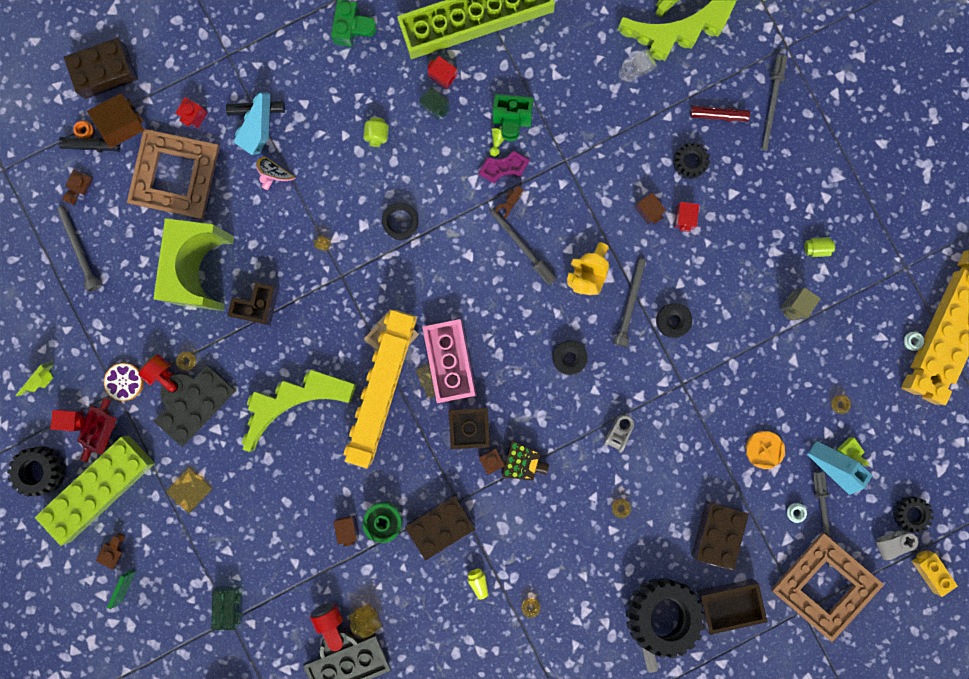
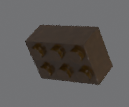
(100, 68)
(440, 527)
(720, 535)
(732, 606)

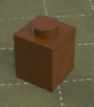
(650, 209)
(491, 461)
(346, 530)

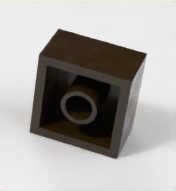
(469, 428)

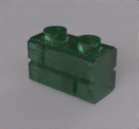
(226, 608)

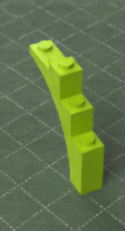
(685, 32)
(288, 395)

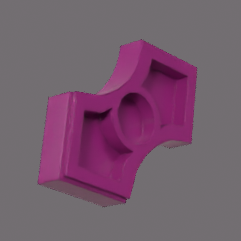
(496, 168)

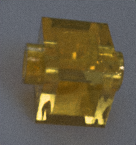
(365, 621)

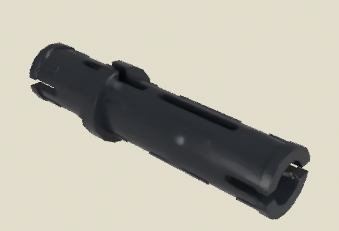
(243, 108)
(86, 144)

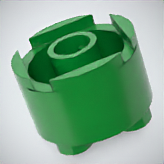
(382, 533)

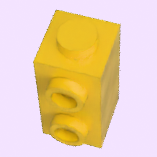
(934, 573)

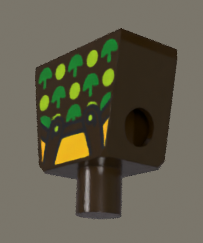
(523, 462)

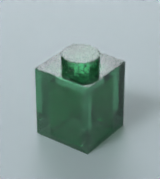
(434, 103)

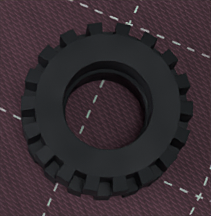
(21, 471)

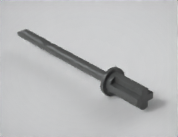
(778, 76)
(540, 267)
(821, 493)

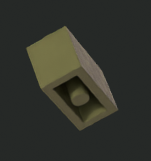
(799, 304)

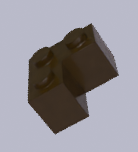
(260, 307)

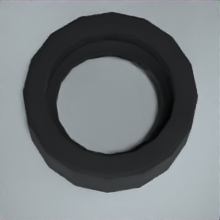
(400, 235)

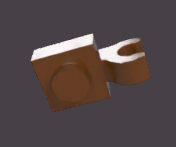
(78, 184)
(513, 197)
(110, 552)

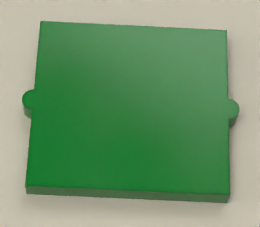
(121, 589)

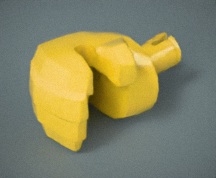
(589, 271)

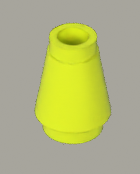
(478, 583)

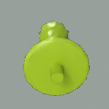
(497, 140)

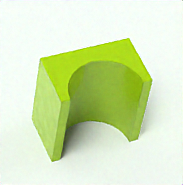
(179, 262)

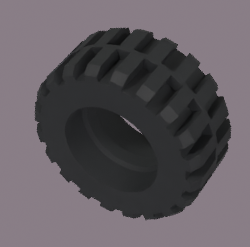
(689, 621)

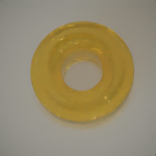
(322, 243)
(180, 361)
(846, 404)
(627, 508)
(533, 613)

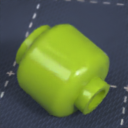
(376, 131)

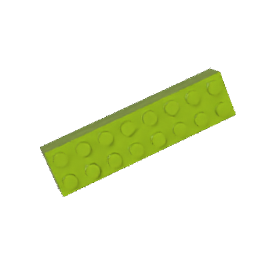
(463, 20)

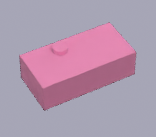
(449, 361)

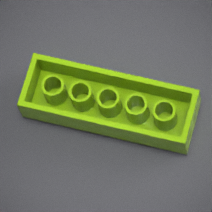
(94, 490)

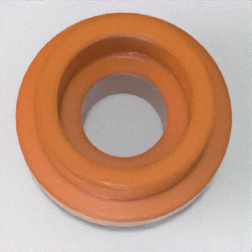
(79, 126)

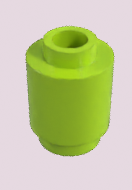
(819, 247)

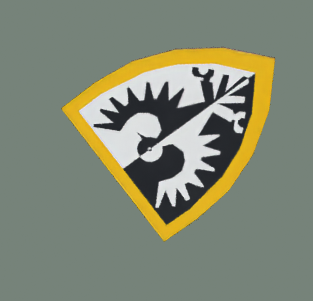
(270, 172)

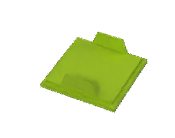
(40, 378)

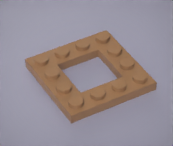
(146, 165)
(848, 607)

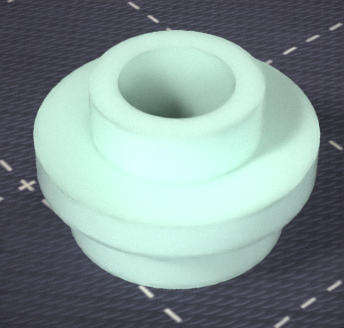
(919, 341)
(802, 512)

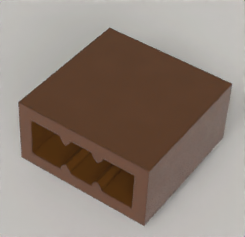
(116, 120)

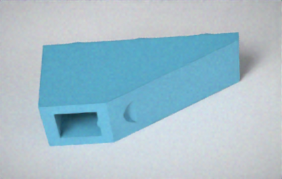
(255, 129)
(842, 469)

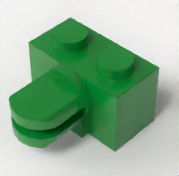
(350, 24)
(512, 114)

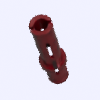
(728, 114)

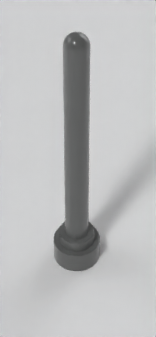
(91, 283)
(622, 337)

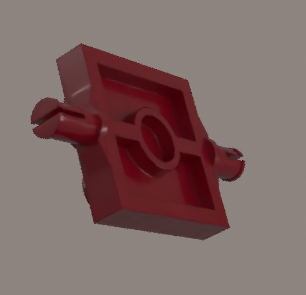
(96, 430)

